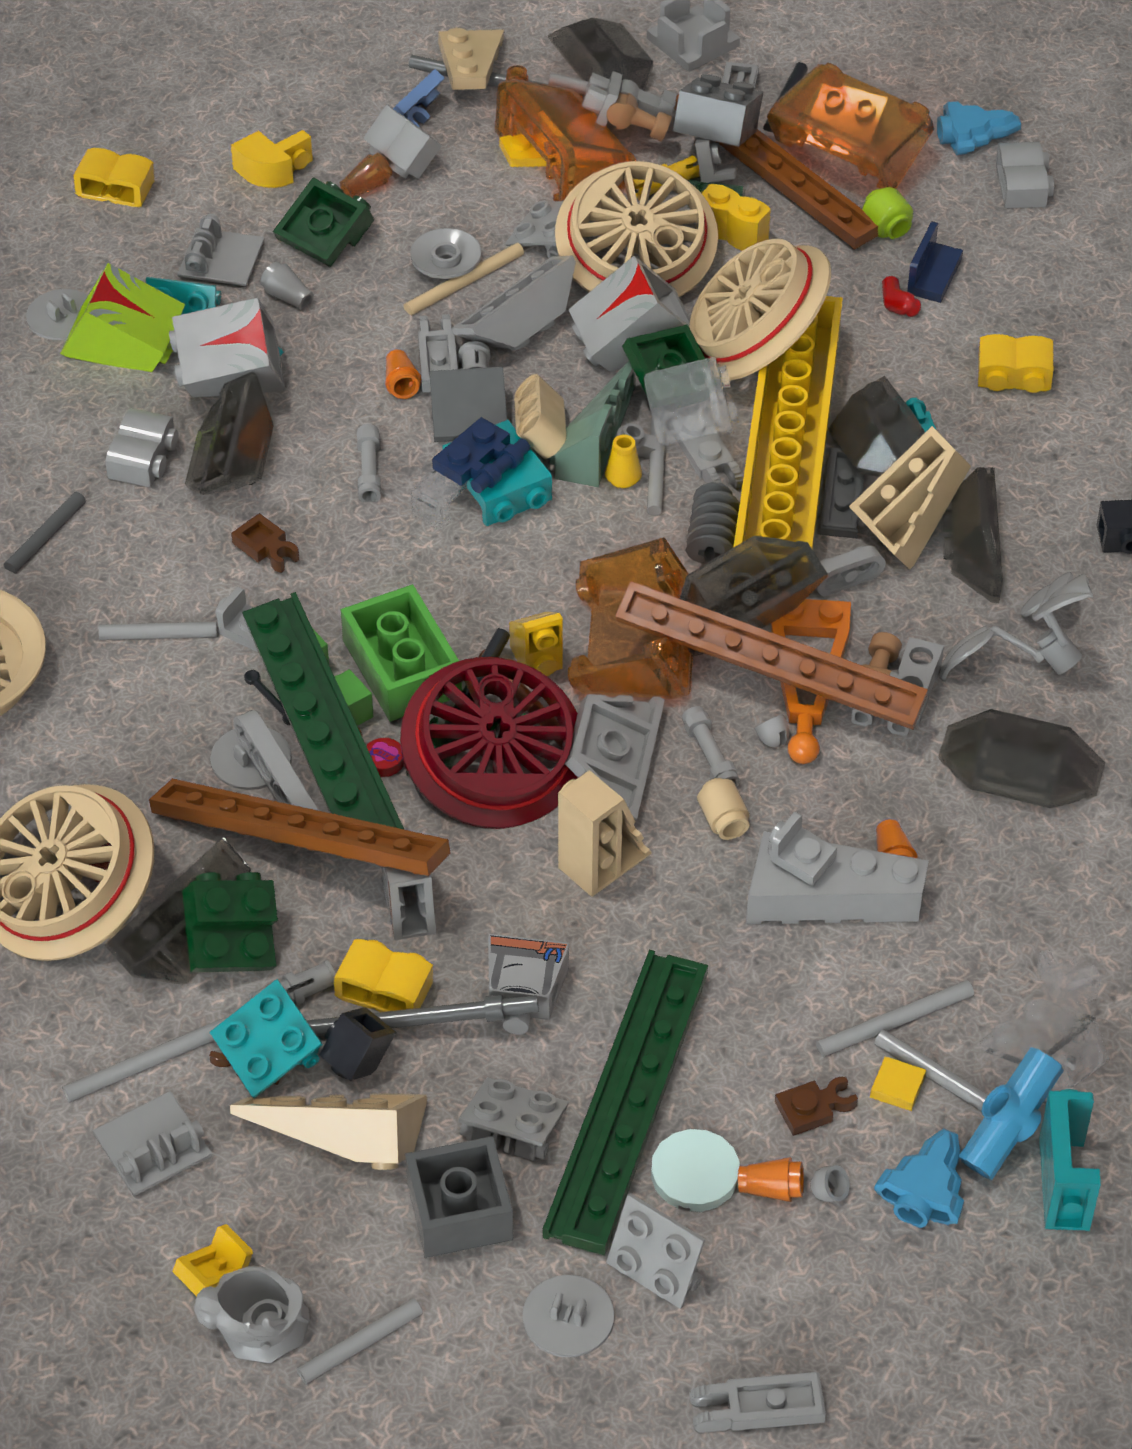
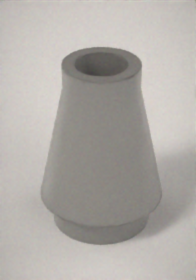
(285, 285)

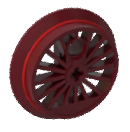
(480, 797)

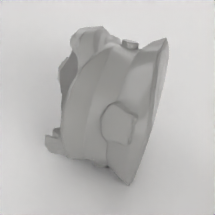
(255, 1312)

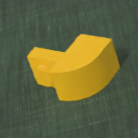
(269, 163)

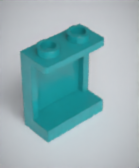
(519, 489)
(1067, 1191)

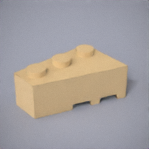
(912, 496)
(596, 834)

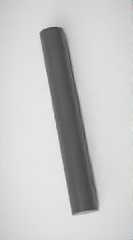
(45, 532)

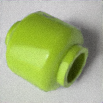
(889, 211)

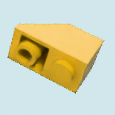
(538, 641)

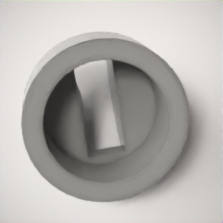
(773, 731)
(833, 1178)

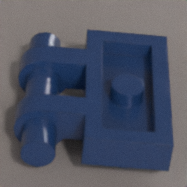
(474, 449)

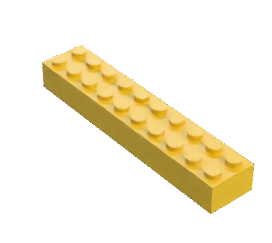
(790, 435)

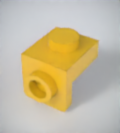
(207, 1265)

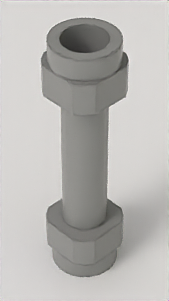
(368, 483)
(698, 724)

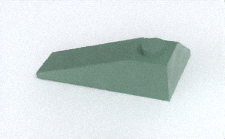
(593, 431)

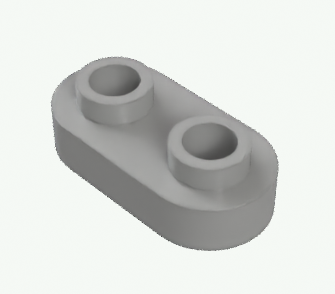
(851, 569)

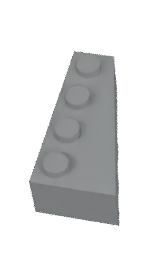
(853, 887)

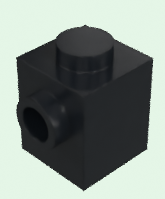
(1115, 526)
(356, 1043)

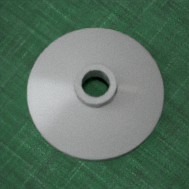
(445, 253)

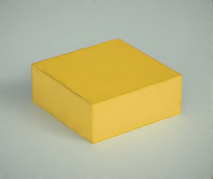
(898, 1083)

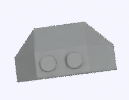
(523, 307)

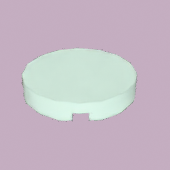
(695, 1170)

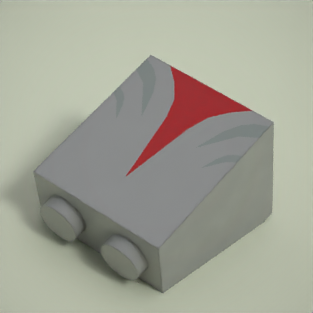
(623, 307)
(225, 345)

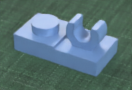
(423, 94)

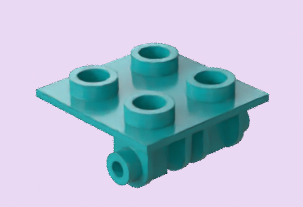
(267, 1039)

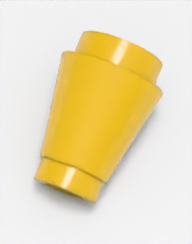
(623, 463)

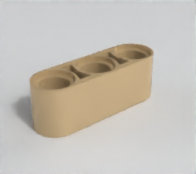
(540, 416)

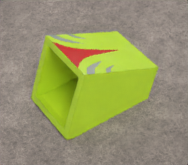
(123, 323)

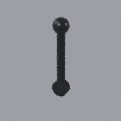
(252, 677)

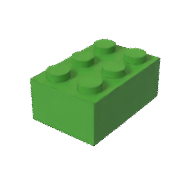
(395, 646)

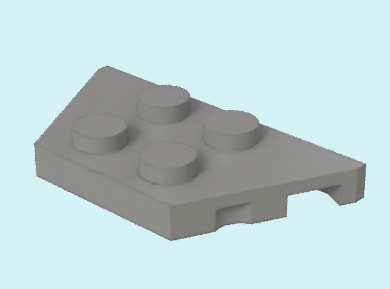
(616, 743)

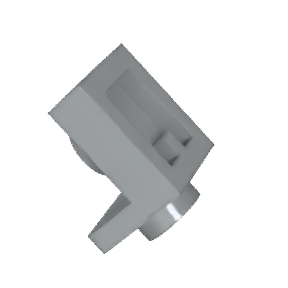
(708, 158)
(231, 620)
(800, 850)

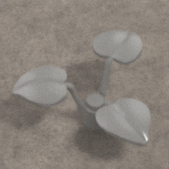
(1054, 643)

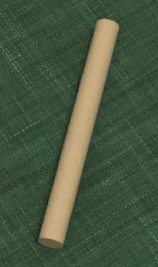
(455, 284)

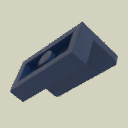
(933, 267)

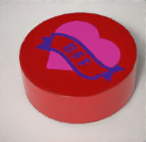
(386, 756)

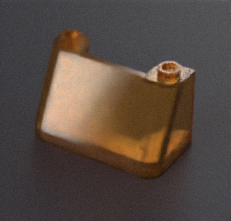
(852, 123)
(558, 131)
(620, 656)

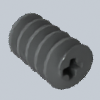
(712, 522)

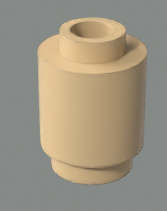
(724, 808)

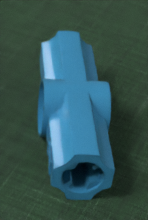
(1011, 1113)

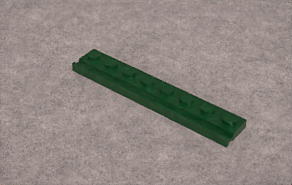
(319, 713)
(625, 1103)

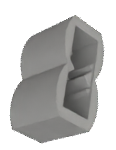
(402, 143)
(1023, 174)
(141, 447)

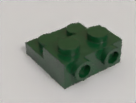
(324, 221)
(661, 351)
(230, 923)

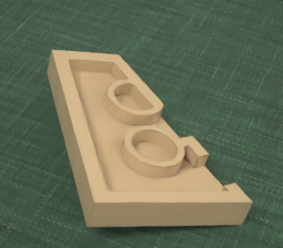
(469, 56)

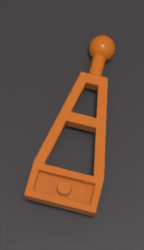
(811, 619)

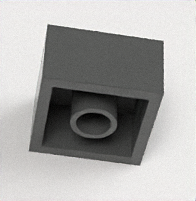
(718, 110)
(459, 1196)

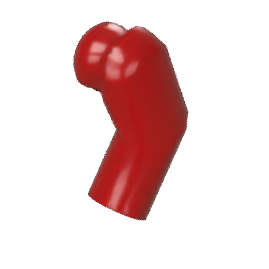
(899, 300)

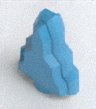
(973, 127)
(926, 1183)

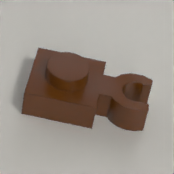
(264, 539)
(809, 1107)

